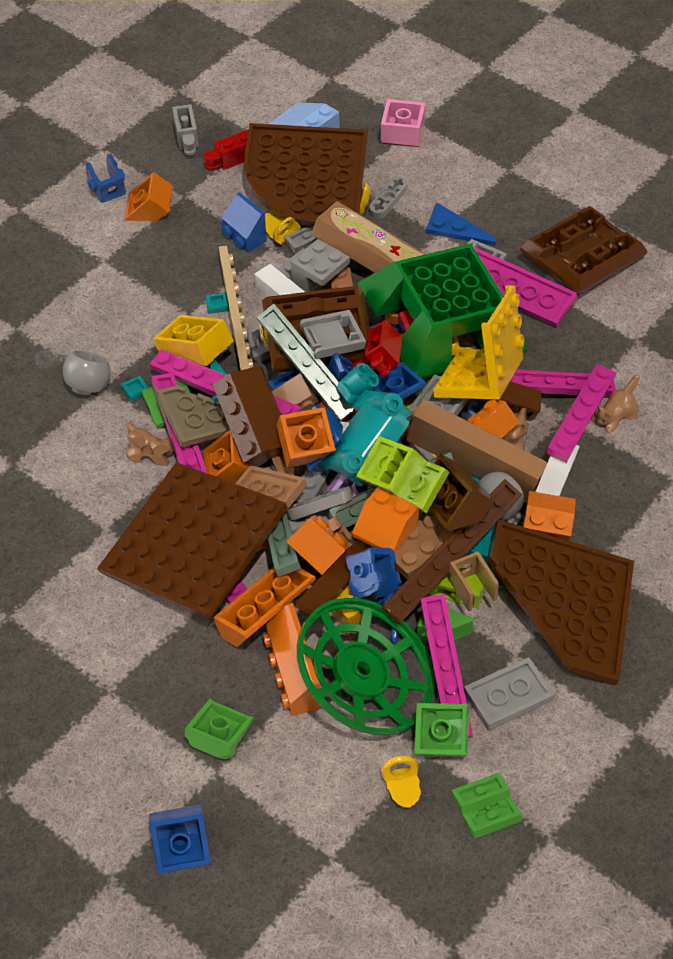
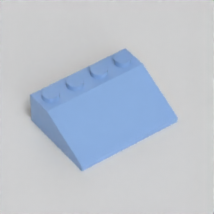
(309, 115)

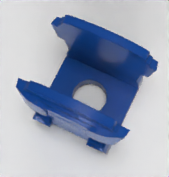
(101, 187)
(373, 573)

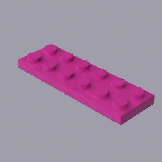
(537, 295)

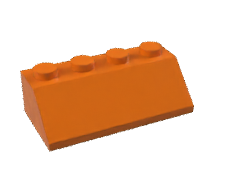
(260, 604)
(282, 638)

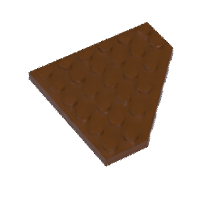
(569, 594)

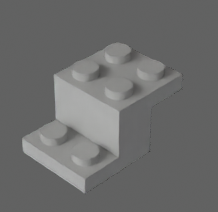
(314, 265)

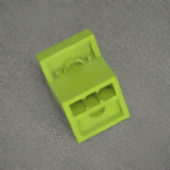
(402, 473)

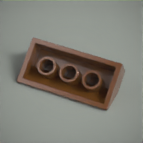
(250, 414)
(461, 497)

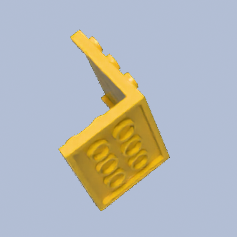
(487, 370)

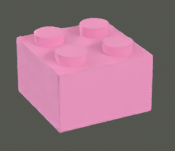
(403, 122)

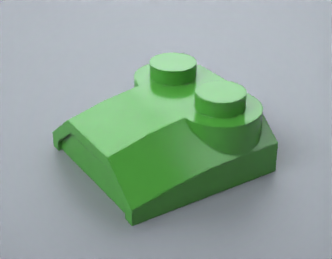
(217, 729)
(441, 730)

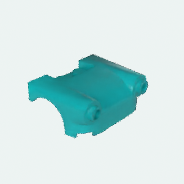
(376, 416)

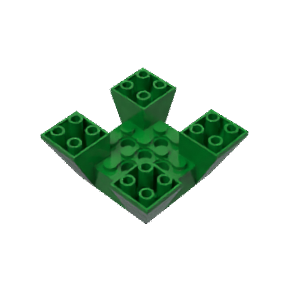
(446, 298)

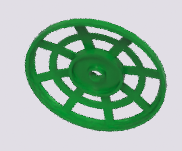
(372, 662)

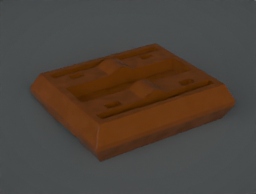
(583, 254)
(313, 304)

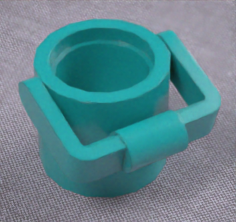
(356, 381)

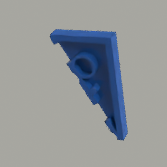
(449, 224)

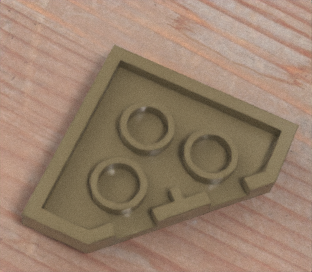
(192, 416)

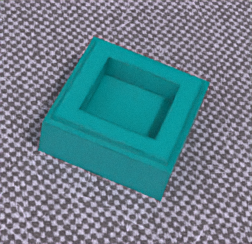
(217, 303)
(133, 388)

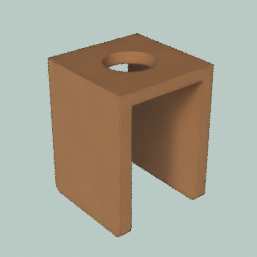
(478, 567)

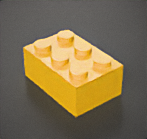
(195, 338)

